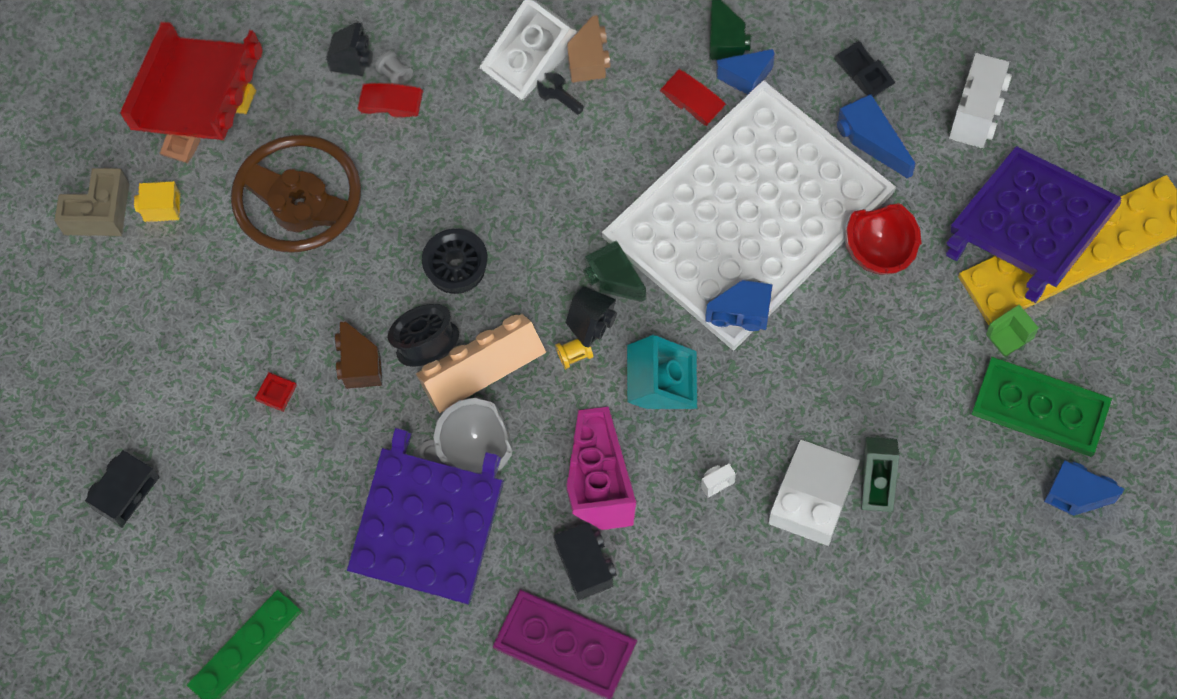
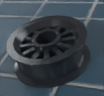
(471, 252)
(423, 335)

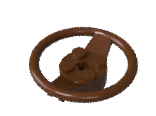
(284, 189)

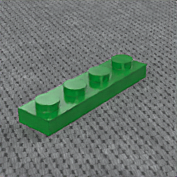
(244, 647)

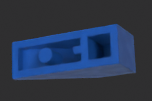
(872, 133)

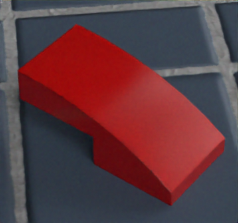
(693, 96)
(391, 98)

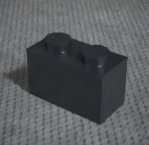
(121, 488)
(584, 561)

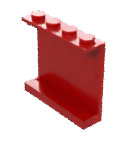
(190, 85)

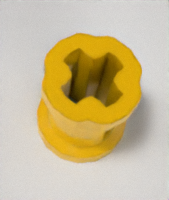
(572, 352)

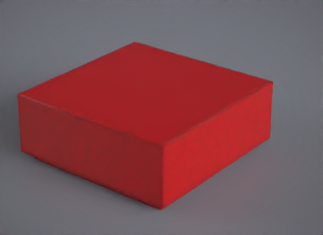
(275, 391)

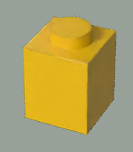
(158, 201)

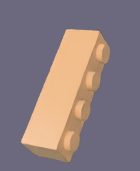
(480, 362)

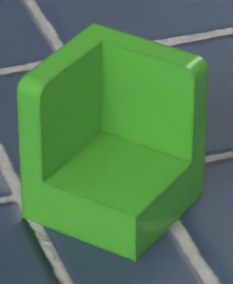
(1012, 330)

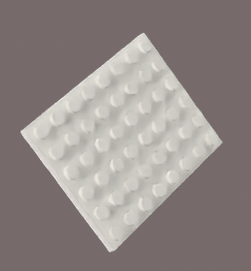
(748, 203)

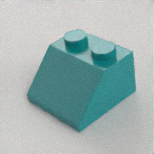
(661, 374)

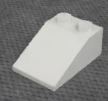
(528, 48)
(813, 492)

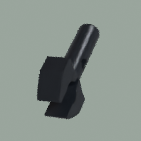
(558, 93)

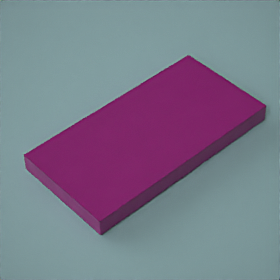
(565, 644)

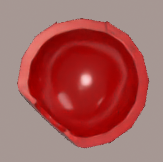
(883, 239)

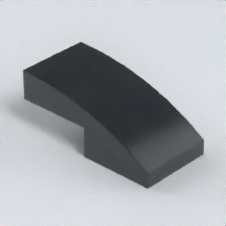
(863, 70)

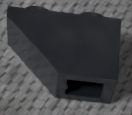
(349, 51)
(590, 315)

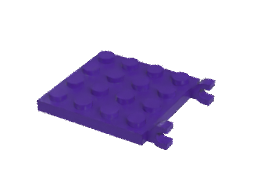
(1033, 218)
(426, 522)

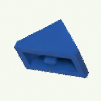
(745, 71)

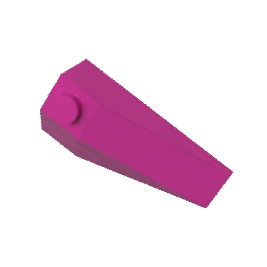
(597, 473)

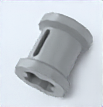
(393, 68)

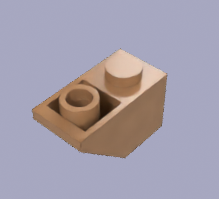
(586, 52)

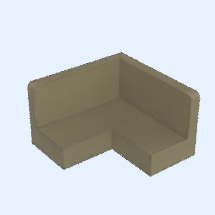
(99, 211)

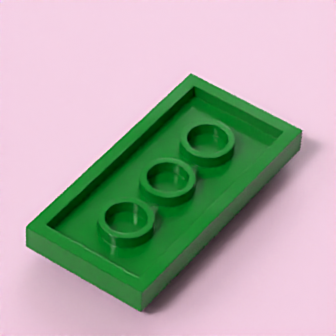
(1042, 406)

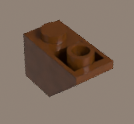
(359, 361)

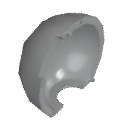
(470, 431)

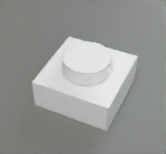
(717, 479)

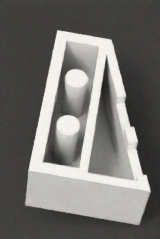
(981, 101)

